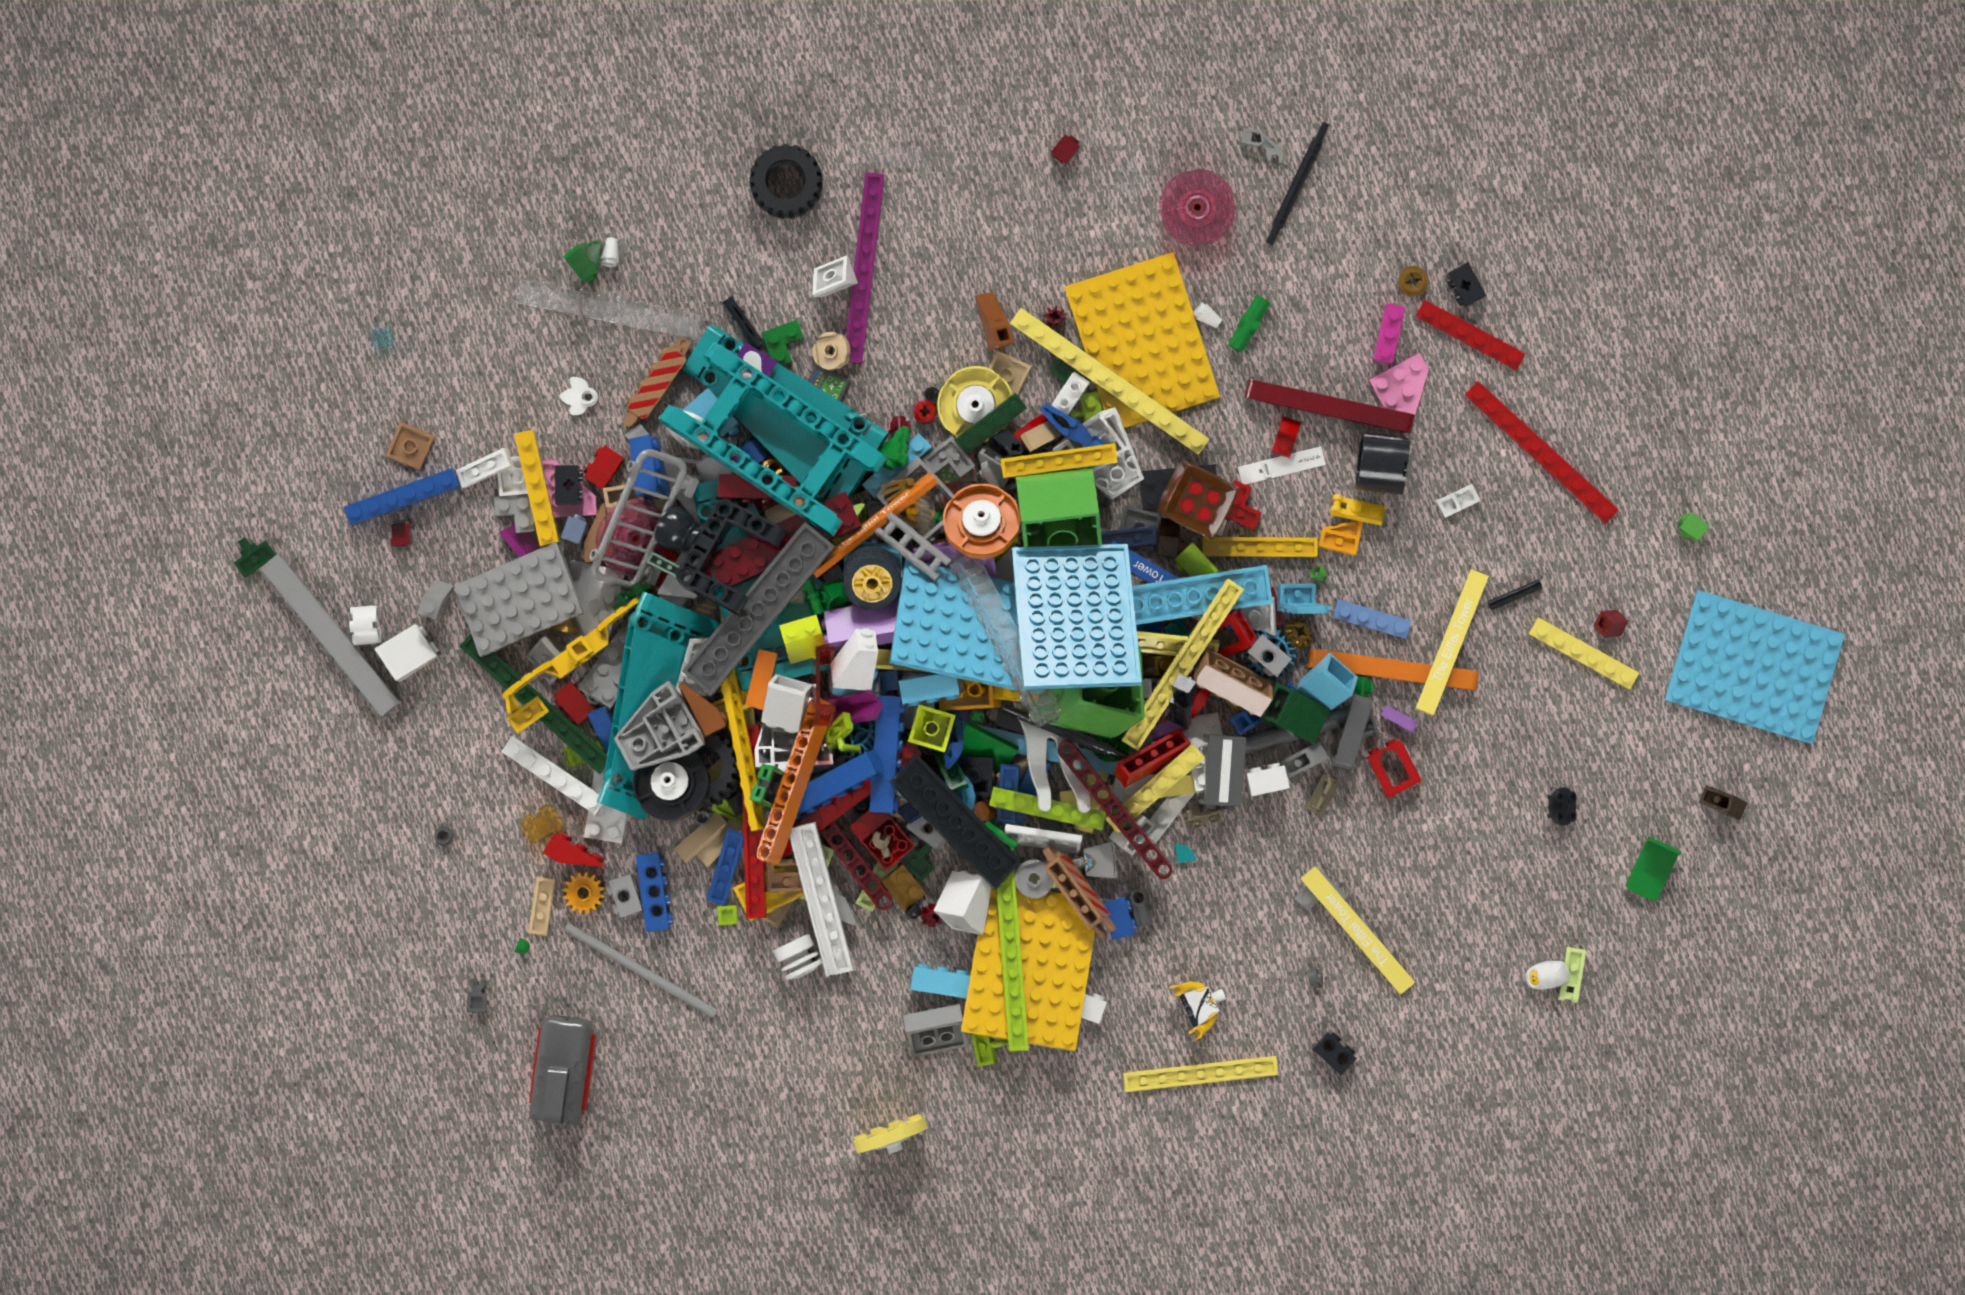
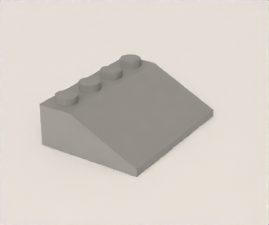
(595, 597)

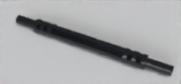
(1297, 183)
(1069, 734)

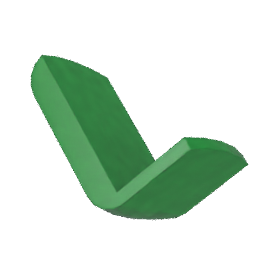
(1652, 869)

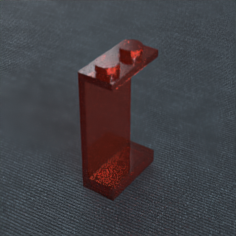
(821, 713)

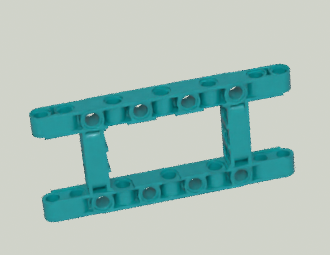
(792, 408)

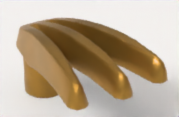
(903, 485)

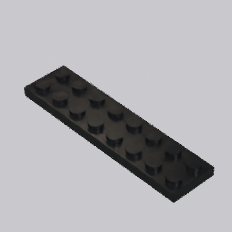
(954, 821)

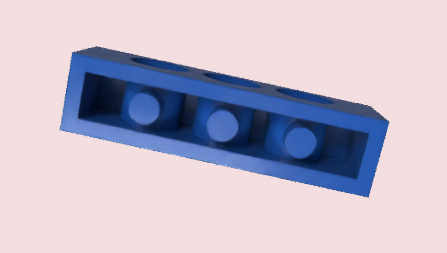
(653, 922)

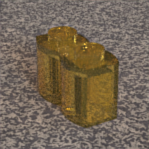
(541, 824)

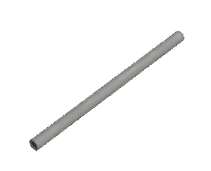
(640, 970)

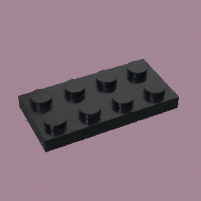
(1156, 482)

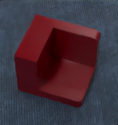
(401, 534)
(1610, 623)

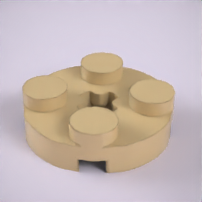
(841, 353)

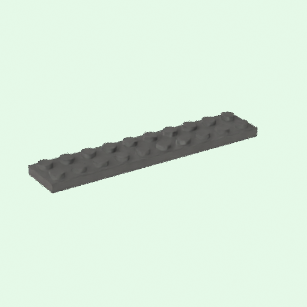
(765, 603)

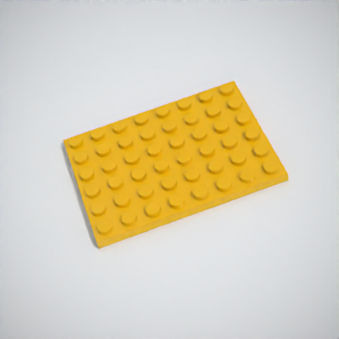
(1145, 333)
(1054, 970)

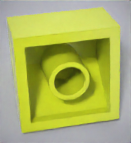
(801, 638)
(931, 728)

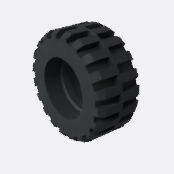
(786, 207)
(729, 775)

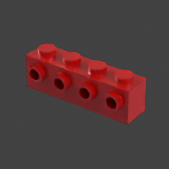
(1151, 758)

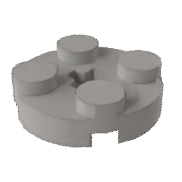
(1028, 888)

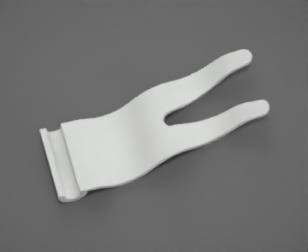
(1036, 755)

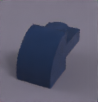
(890, 680)

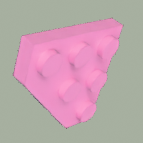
(1401, 385)
(587, 506)

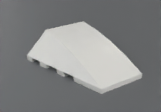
(1114, 477)

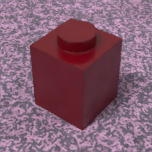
(1065, 149)

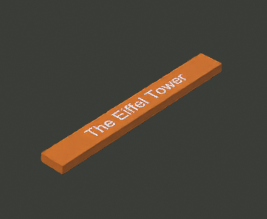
(878, 520)

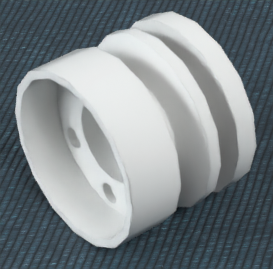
(797, 957)

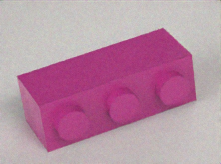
(1388, 334)

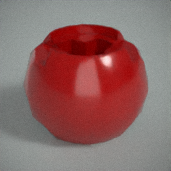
(929, 417)

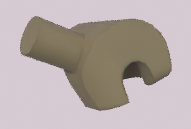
(881, 844)

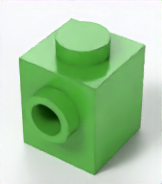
(1692, 527)

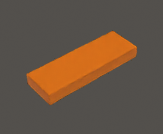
(760, 678)

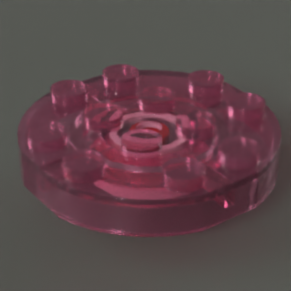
(1198, 189)
(629, 536)

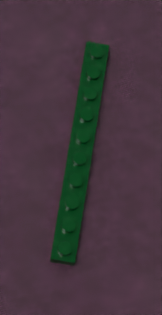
(553, 720)

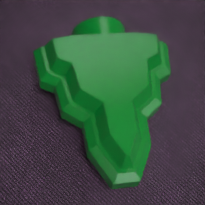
(896, 449)

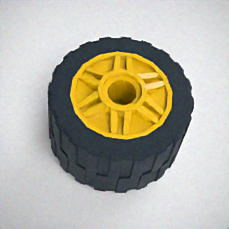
(872, 577)

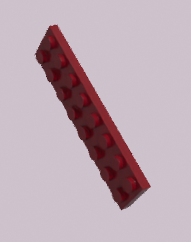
(752, 557)

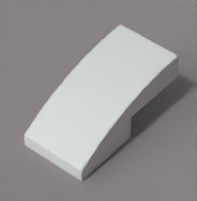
(1458, 500)

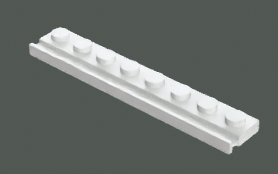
(821, 899)

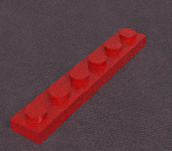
(1470, 335)

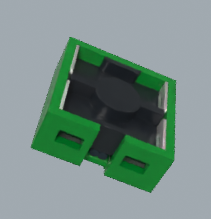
(767, 786)

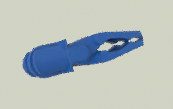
(1077, 431)

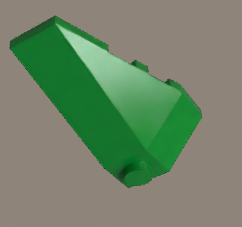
(585, 260)

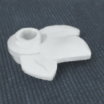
(576, 396)

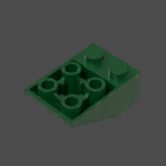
(1295, 714)

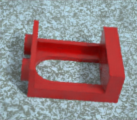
(1243, 631)
(1374, 760)

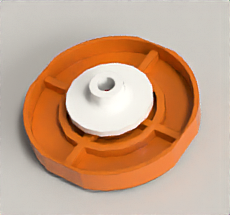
(981, 521)

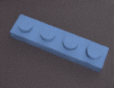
(1371, 619)

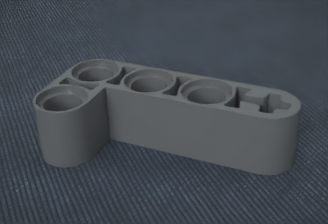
(1352, 733)

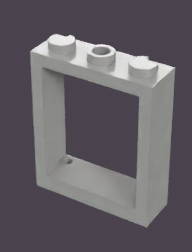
(910, 472)

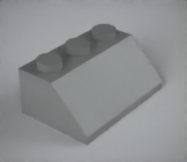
(935, 1030)

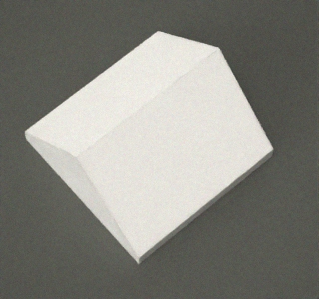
(833, 277)

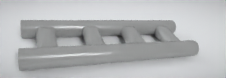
(900, 546)

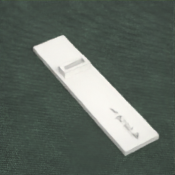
(1281, 466)

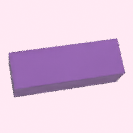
(1398, 718)
(1164, 729)

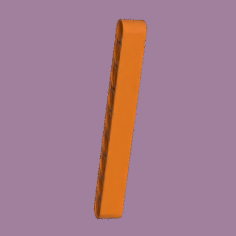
(1395, 669)
(791, 789)

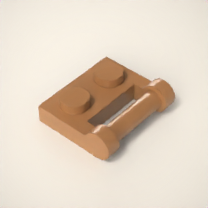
(783, 880)

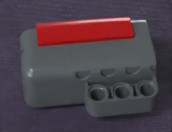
(562, 1070)

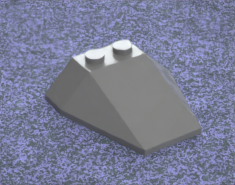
(659, 730)
(775, 747)

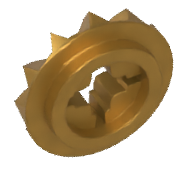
(1421, 285)
(1291, 630)

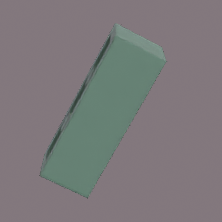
(663, 564)

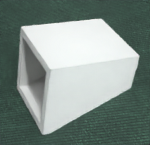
(407, 652)
(856, 662)
(785, 703)
(964, 902)

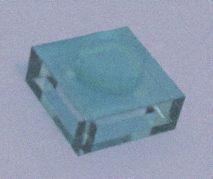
(382, 337)

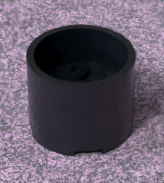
(1382, 463)

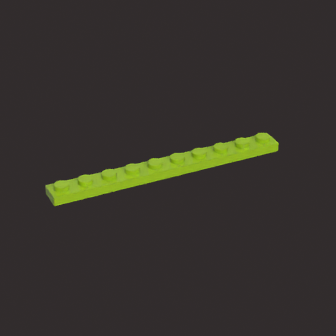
(1012, 965)

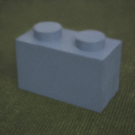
(575, 529)

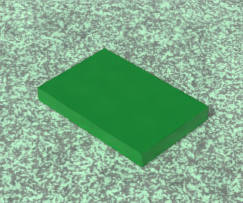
(986, 744)

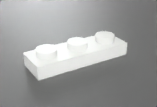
(484, 467)

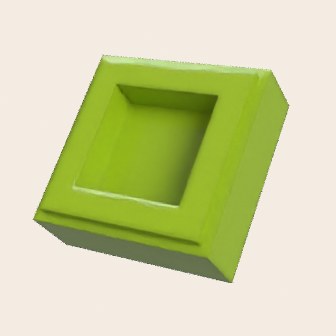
(727, 915)

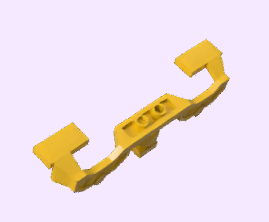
(575, 654)

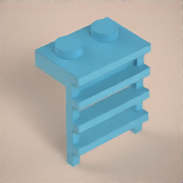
(1299, 599)

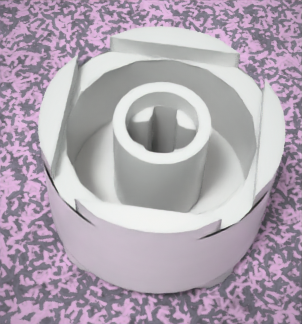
(365, 625)

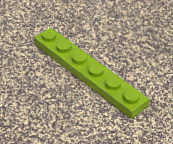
(1059, 810)

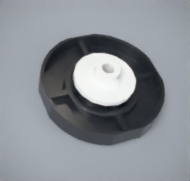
(673, 787)

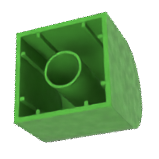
(1059, 509)
(1100, 709)

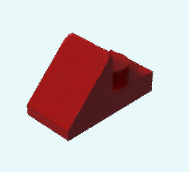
(1286, 437)

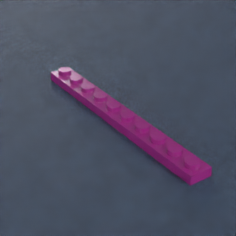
(864, 265)

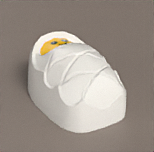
(1547, 975)

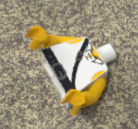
(1199, 1005)

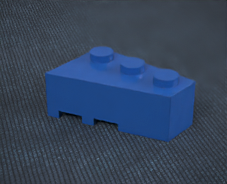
(652, 464)

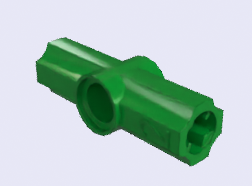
(1249, 324)

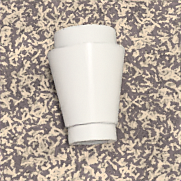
(610, 253)
(1207, 315)

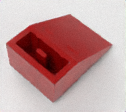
(899, 842)
(563, 851)

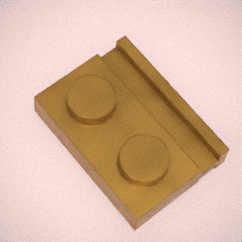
(903, 887)

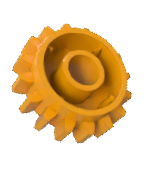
(573, 893)

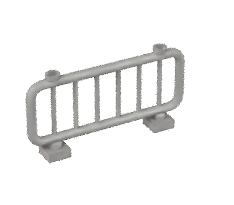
(683, 483)

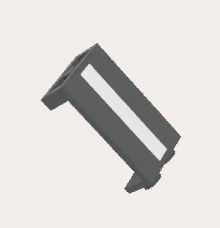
(1224, 771)

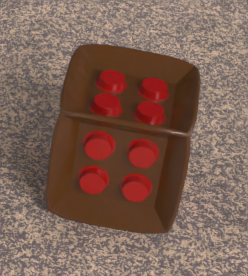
(1197, 499)

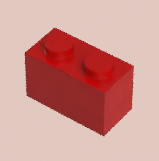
(603, 467)
(574, 703)

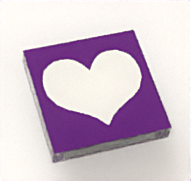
(756, 359)

